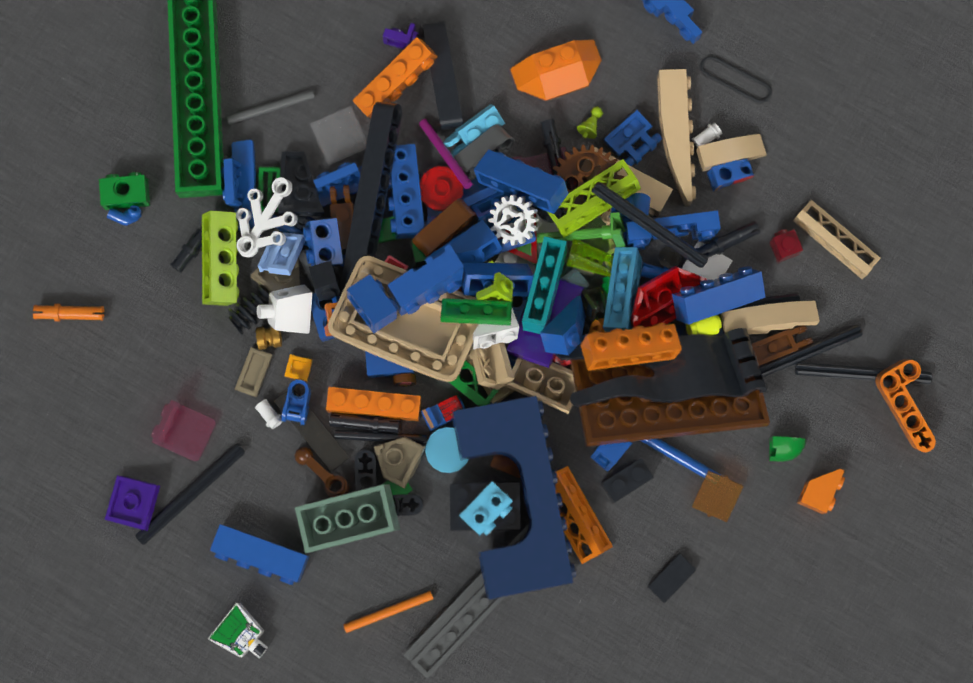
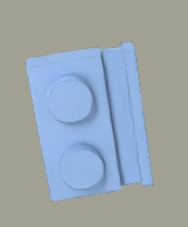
(282, 258)

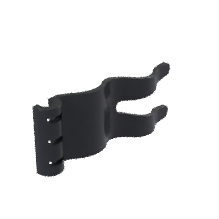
(701, 369)

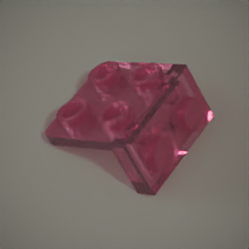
(183, 431)

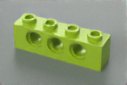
(212, 291)

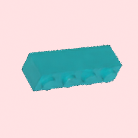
(544, 285)

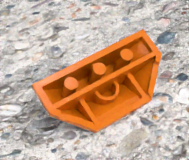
(557, 70)

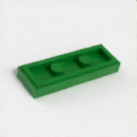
(476, 311)

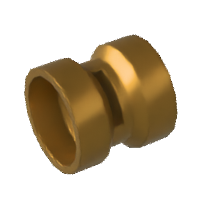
(268, 337)

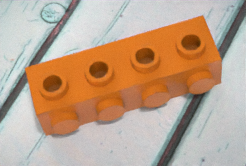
(396, 76)
(630, 346)

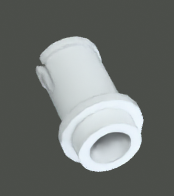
(707, 135)
(268, 413)

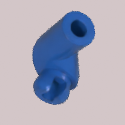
(126, 217)

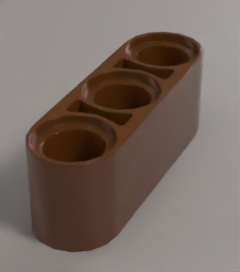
(444, 227)

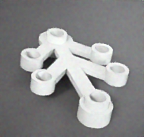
(262, 220)

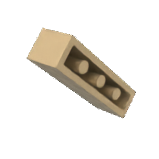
(656, 190)

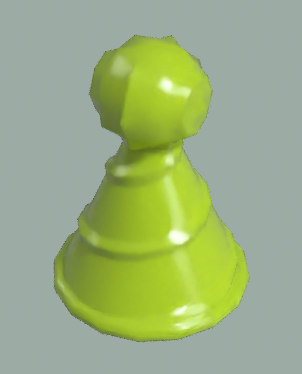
(589, 127)

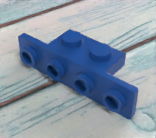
(345, 175)
(240, 177)

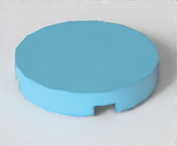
(443, 451)

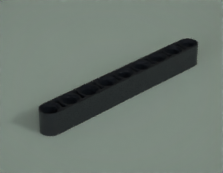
(372, 186)

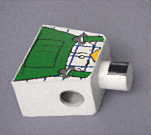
(239, 633)

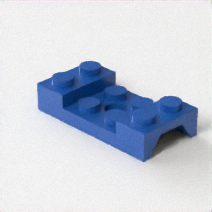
(701, 225)

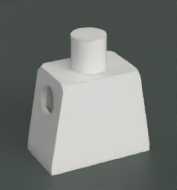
(288, 309)

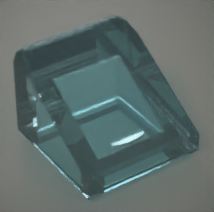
(574, 277)

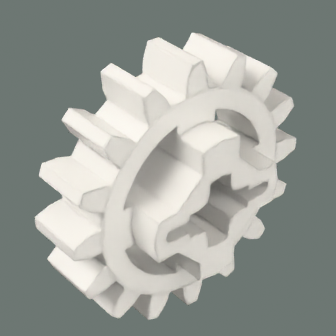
(509, 212)

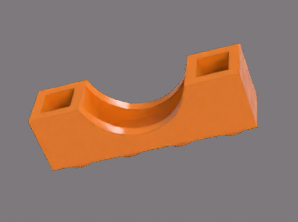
(374, 403)

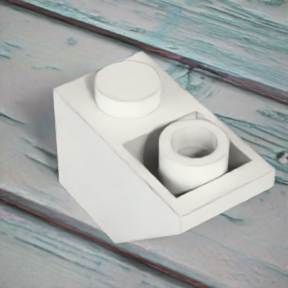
(488, 335)

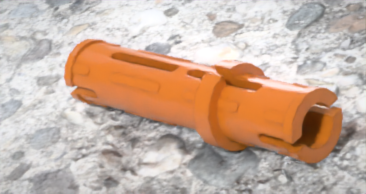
(60, 312)

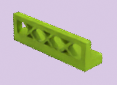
(594, 206)

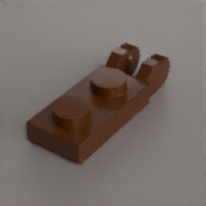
(343, 213)
(779, 345)

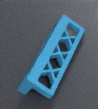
(622, 288)

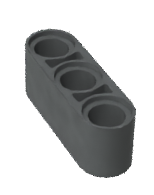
(494, 139)

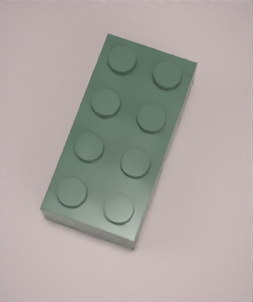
(347, 518)

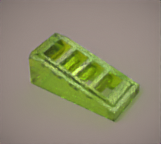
(585, 250)

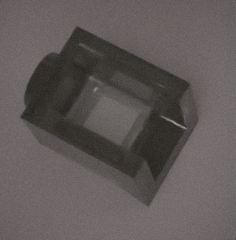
(594, 303)

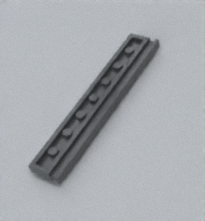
(454, 624)

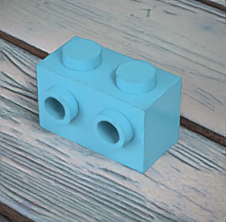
(487, 509)

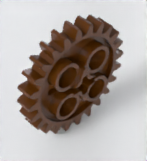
(571, 168)

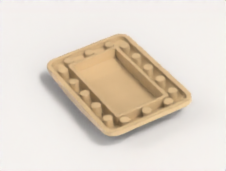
(411, 340)

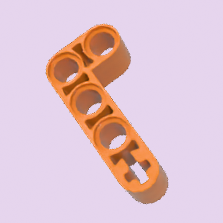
(909, 407)

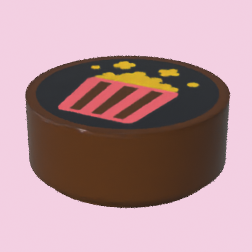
(404, 379)

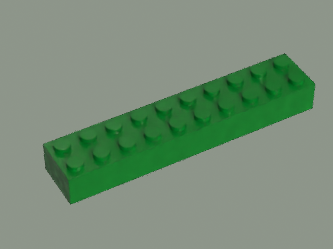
(196, 98)

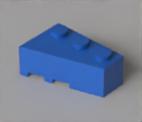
(427, 283)

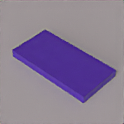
(529, 344)

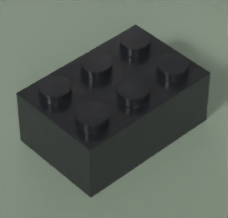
(464, 494)

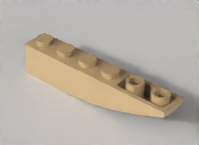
(675, 128)

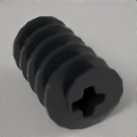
(248, 311)

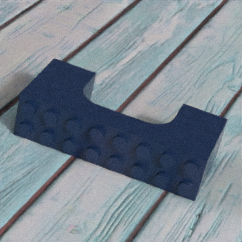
(518, 433)

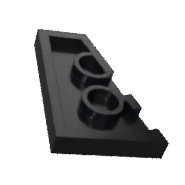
(304, 195)

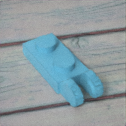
(474, 128)

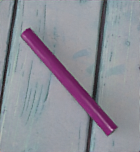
(447, 156)

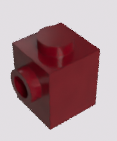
(785, 245)

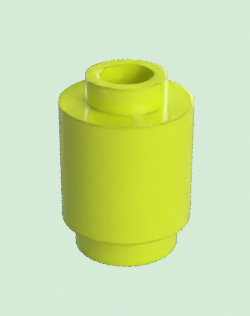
(707, 326)

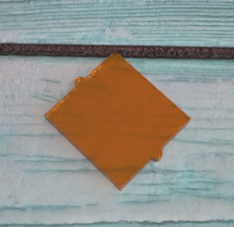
(717, 496)

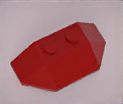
(655, 300)

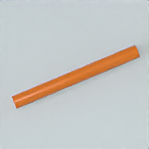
(389, 611)

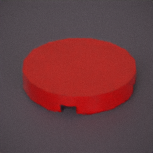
(440, 188)

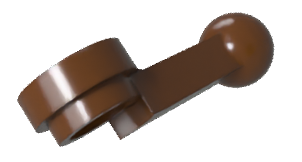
(305, 457)

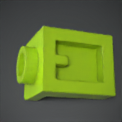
(500, 291)

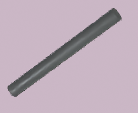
(273, 106)

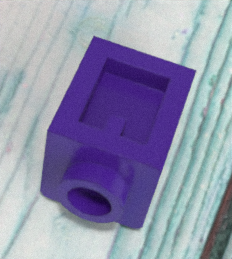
(397, 38)

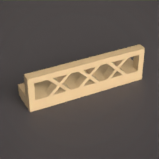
(832, 243)
(495, 364)

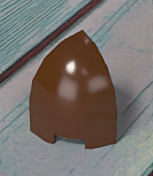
(505, 466)

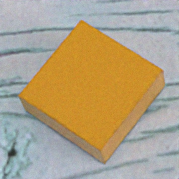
(298, 368)

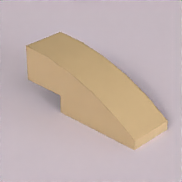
(729, 150)

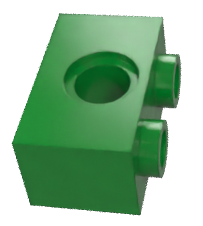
(137, 194)

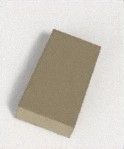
(253, 372)

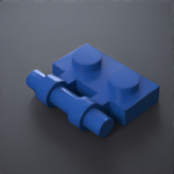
(629, 132)

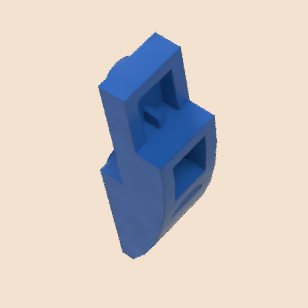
(677, 13)

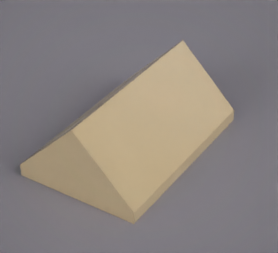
(550, 384)

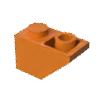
(819, 492)

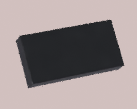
(671, 578)

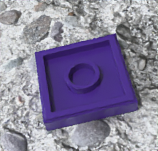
(132, 502)

